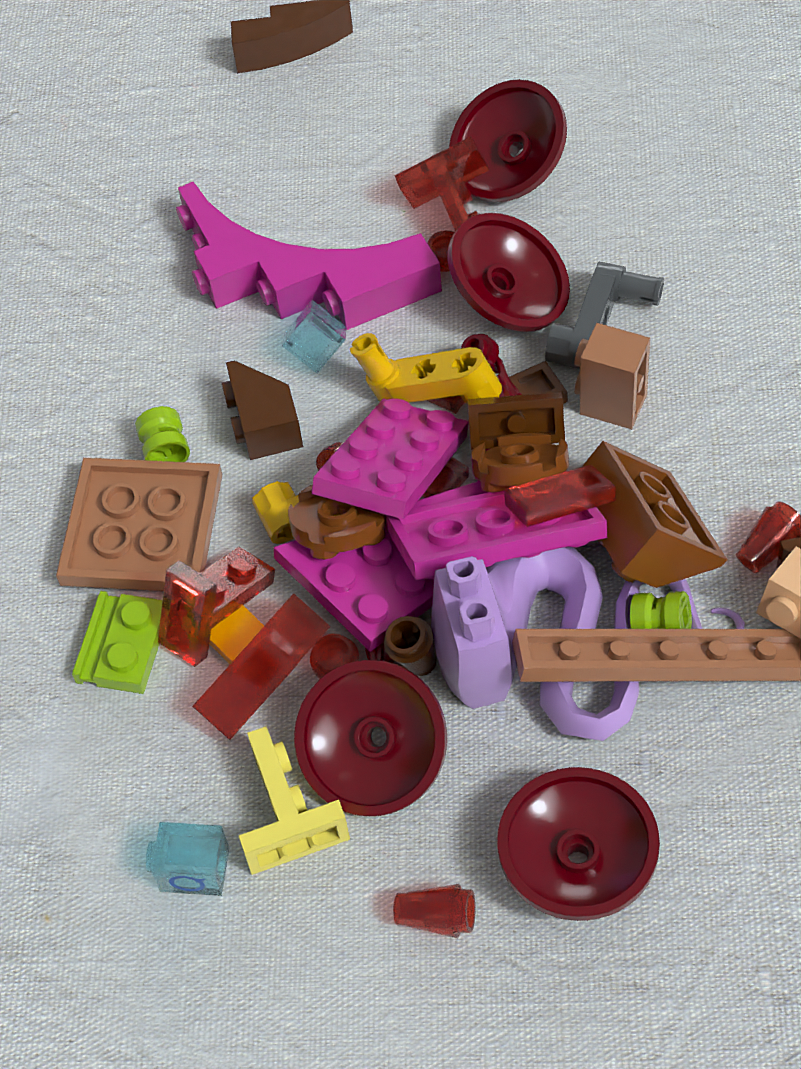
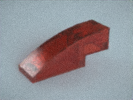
(261, 666)

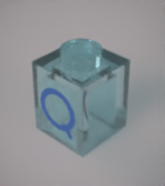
(189, 858)

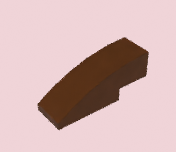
(289, 33)

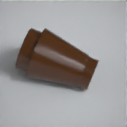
(411, 644)

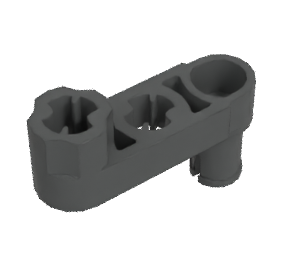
(606, 286)

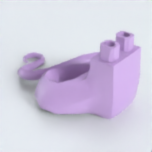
(481, 608)

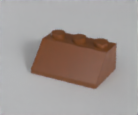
(651, 524)

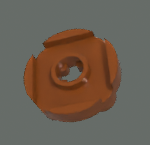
(518, 460)
(327, 534)

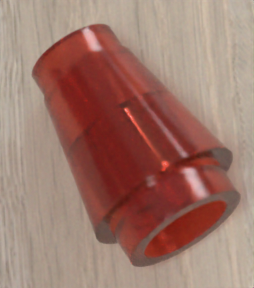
(763, 541)
(438, 910)

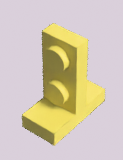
(297, 829)

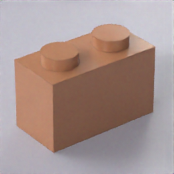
(612, 375)

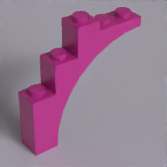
(350, 282)

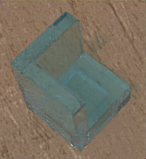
(314, 336)

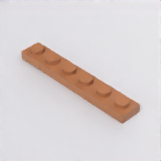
(656, 655)

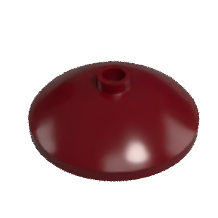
(502, 123)
(508, 272)
(337, 742)
(584, 814)

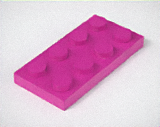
(391, 458)
(483, 529)

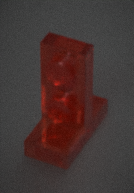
(446, 177)
(202, 600)

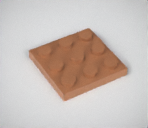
(137, 522)

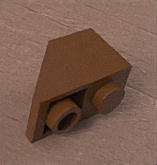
(264, 409)

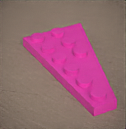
(367, 584)

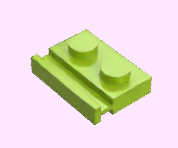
(120, 643)

